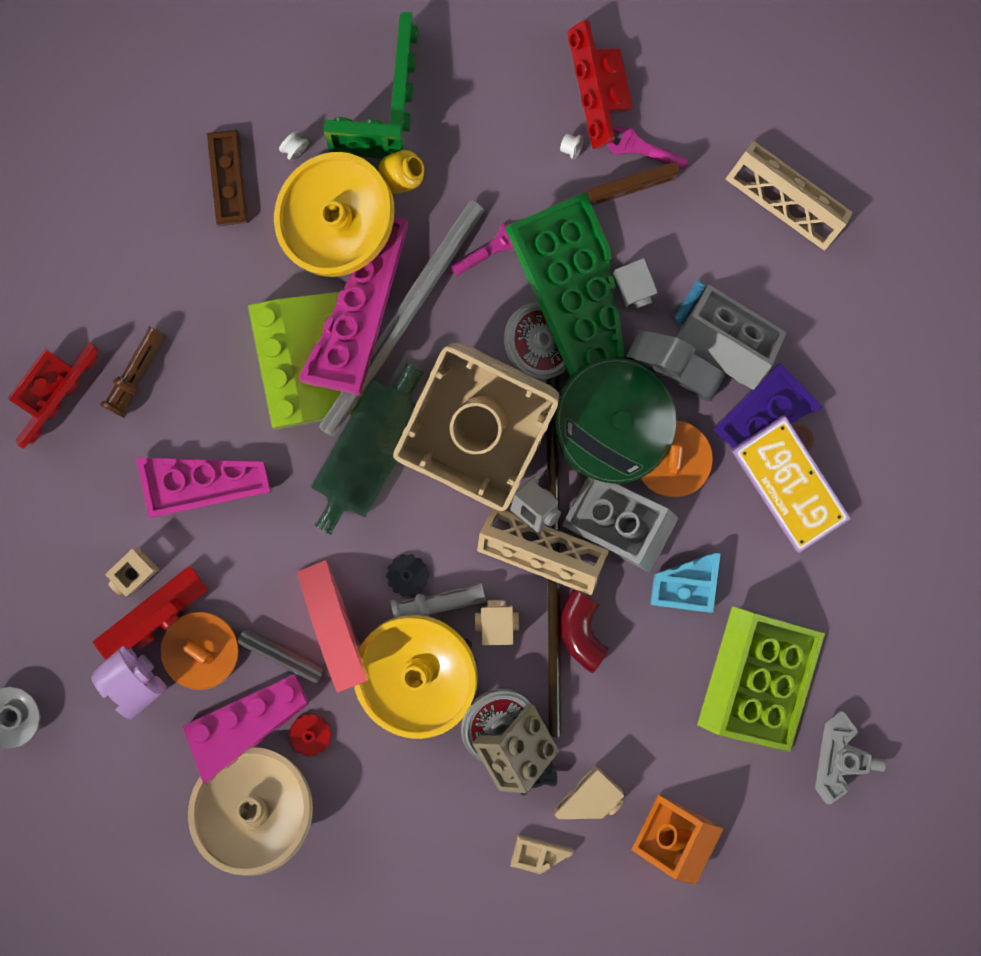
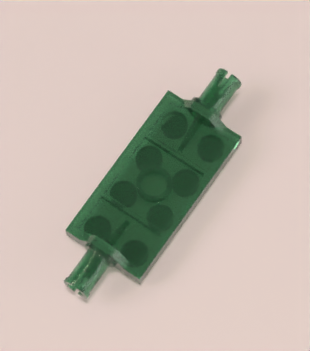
(365, 449)

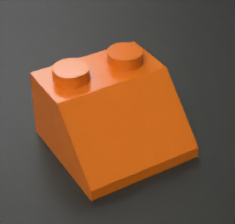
(677, 840)

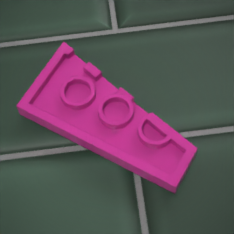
(191, 484)
(232, 730)

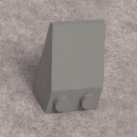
(621, 522)

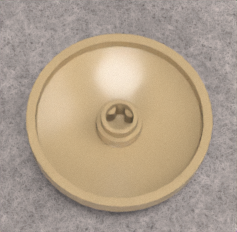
(251, 814)

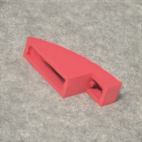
(332, 626)

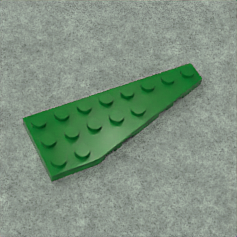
(571, 279)

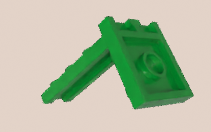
(373, 136)

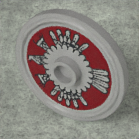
(531, 344)
(491, 716)

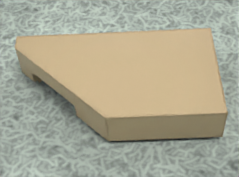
(537, 855)

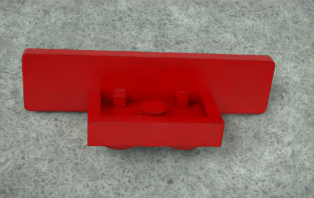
(600, 82)
(46, 386)
(152, 614)

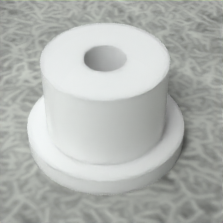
(572, 145)

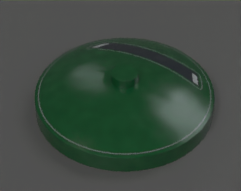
(614, 421)

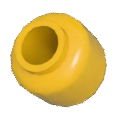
(402, 171)

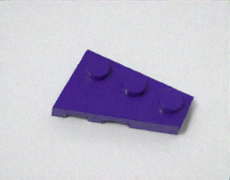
(773, 397)

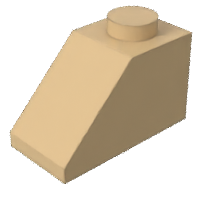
(590, 798)

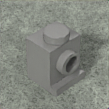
(535, 505)

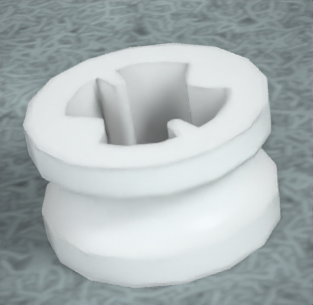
(294, 145)

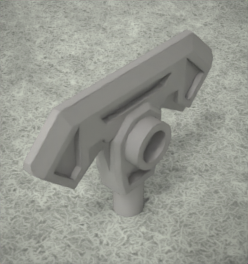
(841, 759)

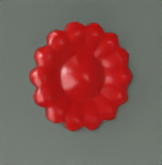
(310, 735)

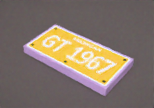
(790, 484)

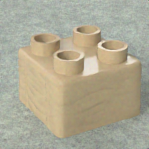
(477, 425)

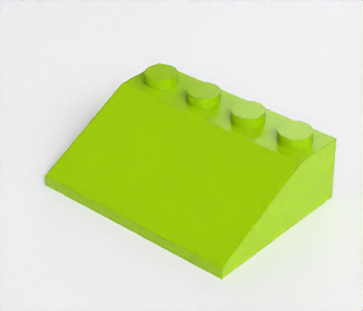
(284, 340)
(760, 679)

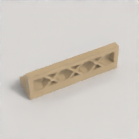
(794, 186)
(538, 555)

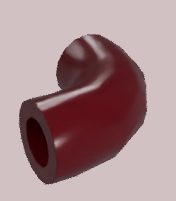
(578, 633)

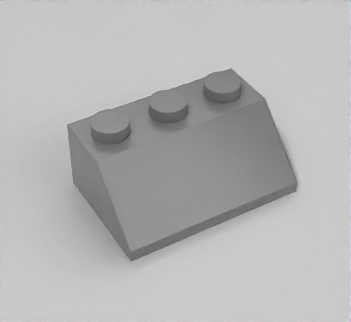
(732, 337)

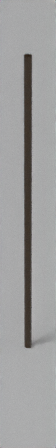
(554, 646)

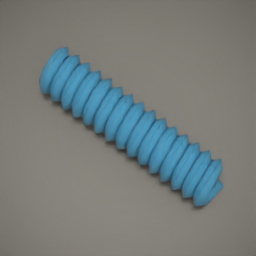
(689, 302)

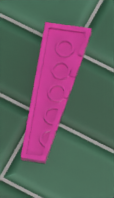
(351, 332)

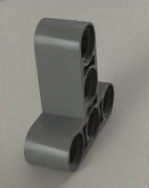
(676, 362)

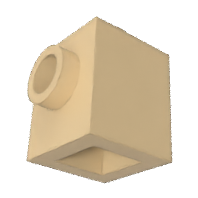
(497, 623)

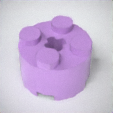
(128, 682)

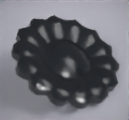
(407, 575)

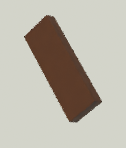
(227, 178)
(633, 183)

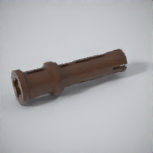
(124, 387)

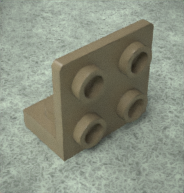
(519, 754)

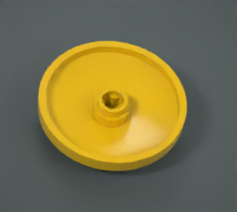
(334, 214)
(417, 676)

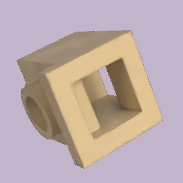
(118, 574)

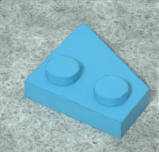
(687, 585)

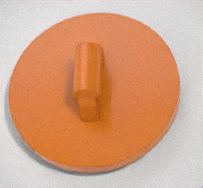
(684, 466)
(199, 650)

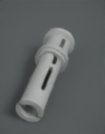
(440, 602)

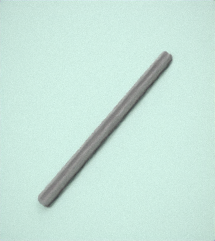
(407, 311)

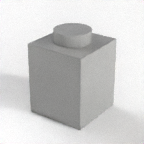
(635, 284)

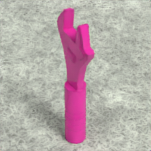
(633, 144)
(498, 244)

